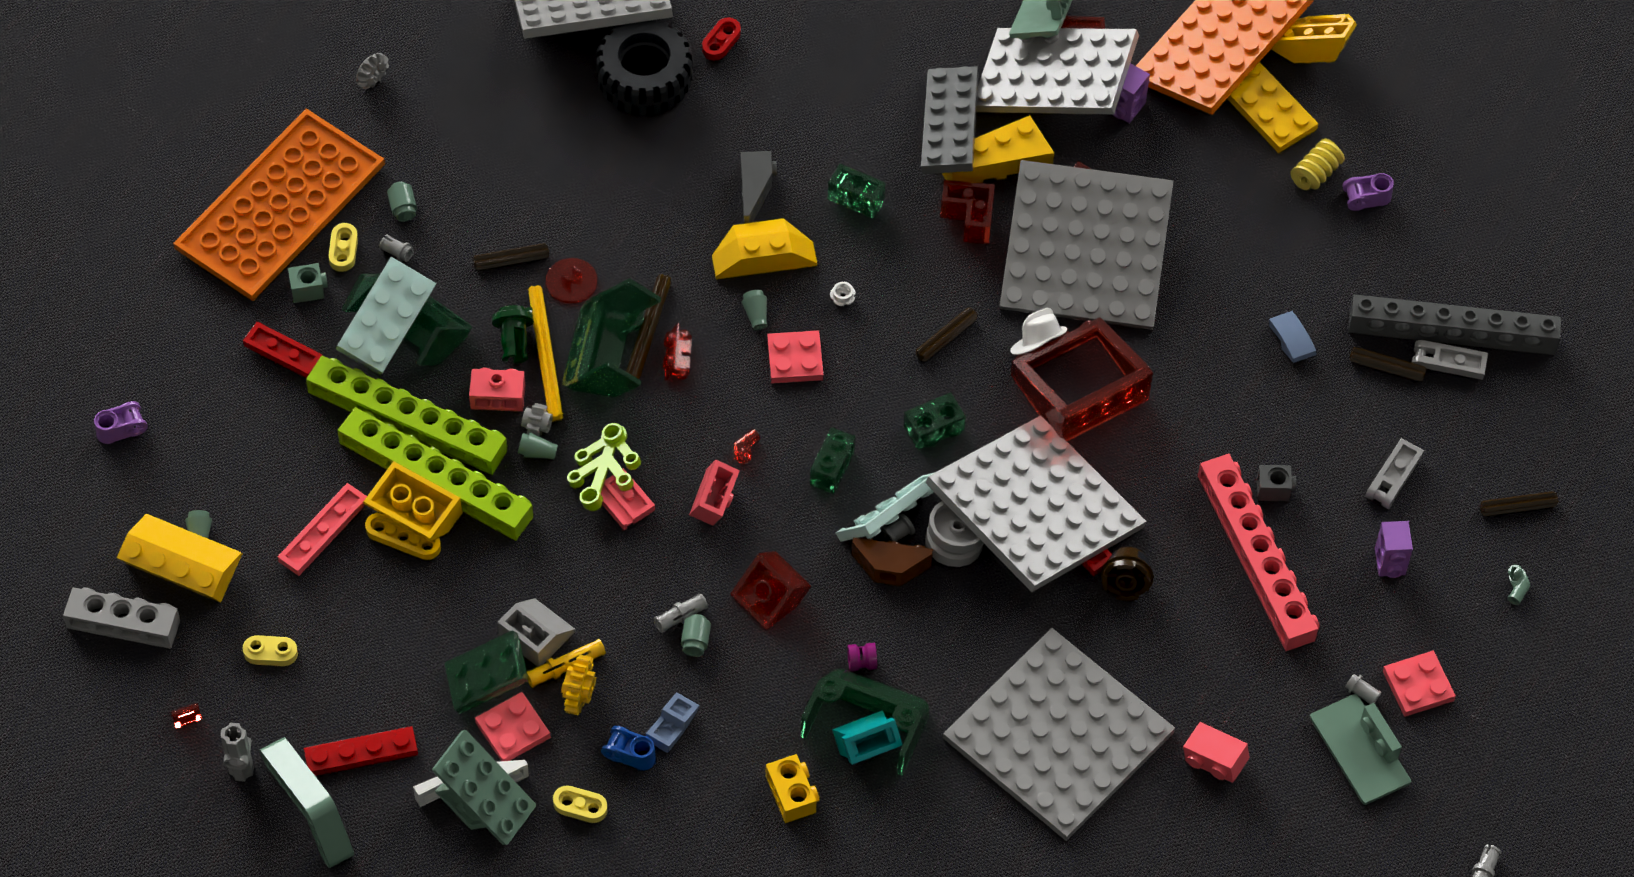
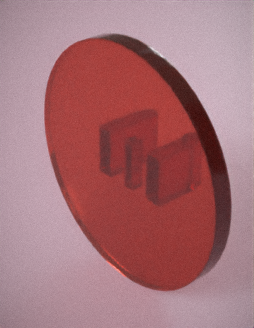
(571, 280)

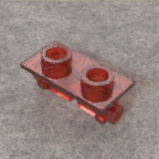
(677, 343)

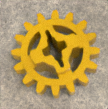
(578, 684)

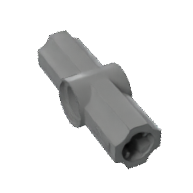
(237, 752)

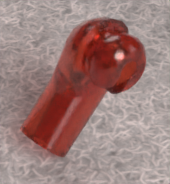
(742, 446)

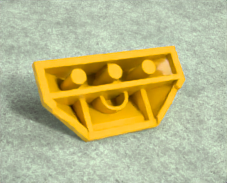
(1316, 38)
(762, 249)

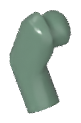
(1519, 583)

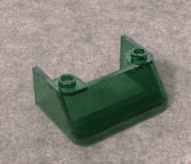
(434, 331)
(602, 337)
(906, 709)

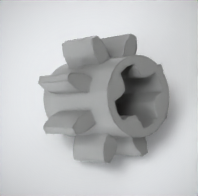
(537, 419)

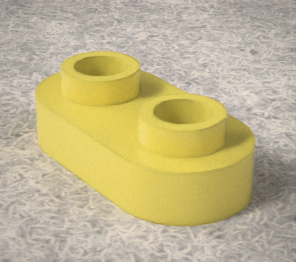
(343, 249)
(269, 651)
(582, 802)

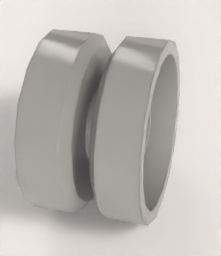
(951, 538)

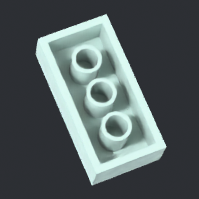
(386, 316)

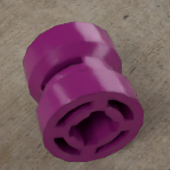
(868, 656)

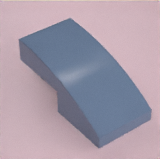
(1293, 336)
(673, 722)

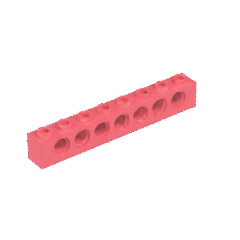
(1290, 631)

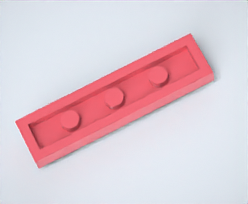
(322, 529)

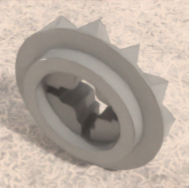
(372, 70)

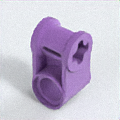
(1367, 191)
(121, 423)

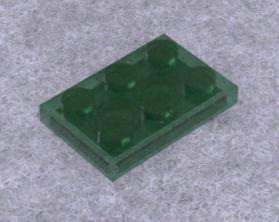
(486, 671)

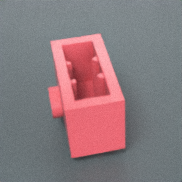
(497, 389)
(714, 492)
(1216, 752)

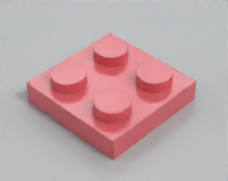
(795, 356)
(1419, 683)
(512, 727)

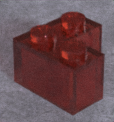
(969, 203)

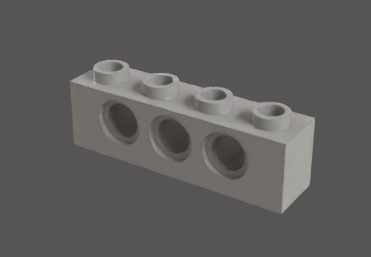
(159, 632)

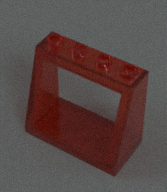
(1096, 407)

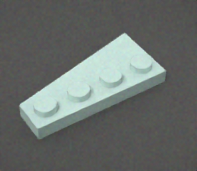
(887, 511)

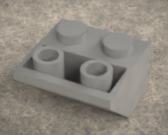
(538, 629)

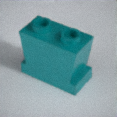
(867, 737)

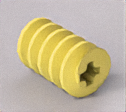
(1317, 165)

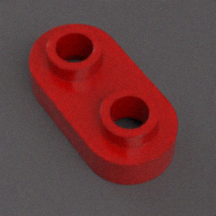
(719, 40)

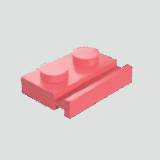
(625, 506)

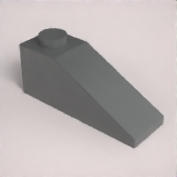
(756, 181)

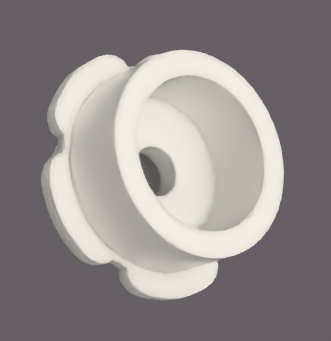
(842, 288)

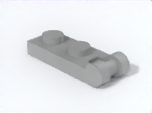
(1450, 359)
(1395, 472)

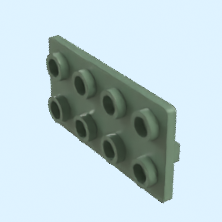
(1039, 18)
(1362, 747)
(481, 789)

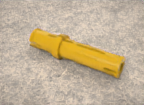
(536, 675)

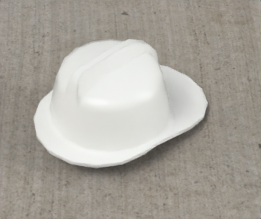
(1038, 330)

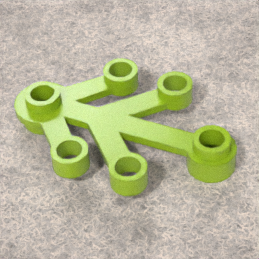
(612, 438)

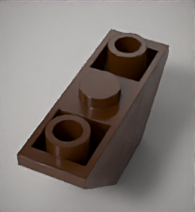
(890, 560)

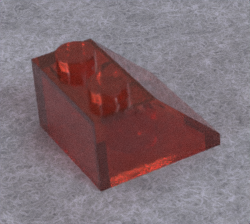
(770, 589)

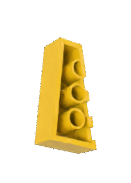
(1002, 151)

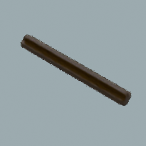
(648, 328)

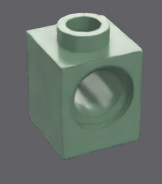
(307, 273)

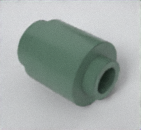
(402, 201)
(695, 635)

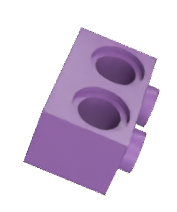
(1133, 94)
(1393, 548)

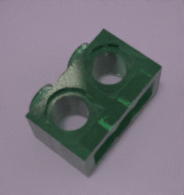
(856, 190)
(931, 416)
(832, 460)

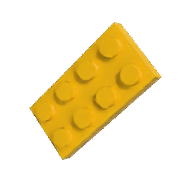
(1272, 109)

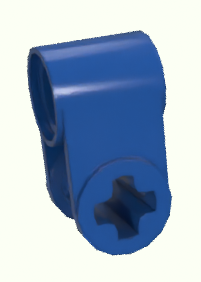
(624, 748)

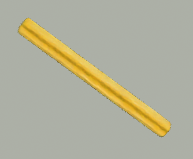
(545, 352)

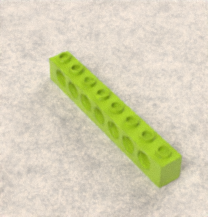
(459, 446)
(376, 448)

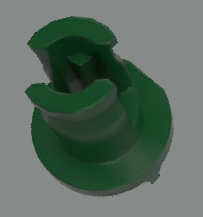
(512, 322)

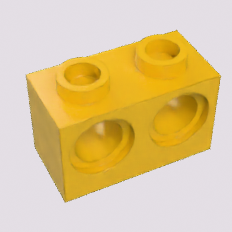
(786, 789)

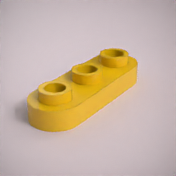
(394, 531)

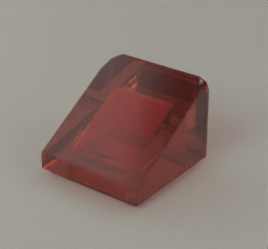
(186, 715)

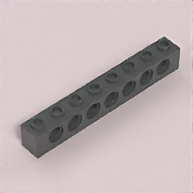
(1454, 324)

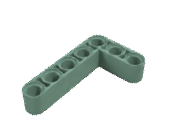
(310, 799)

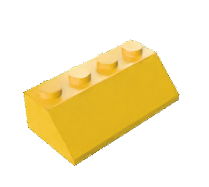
(180, 557)

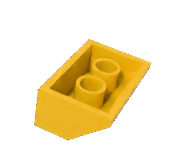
(415, 502)

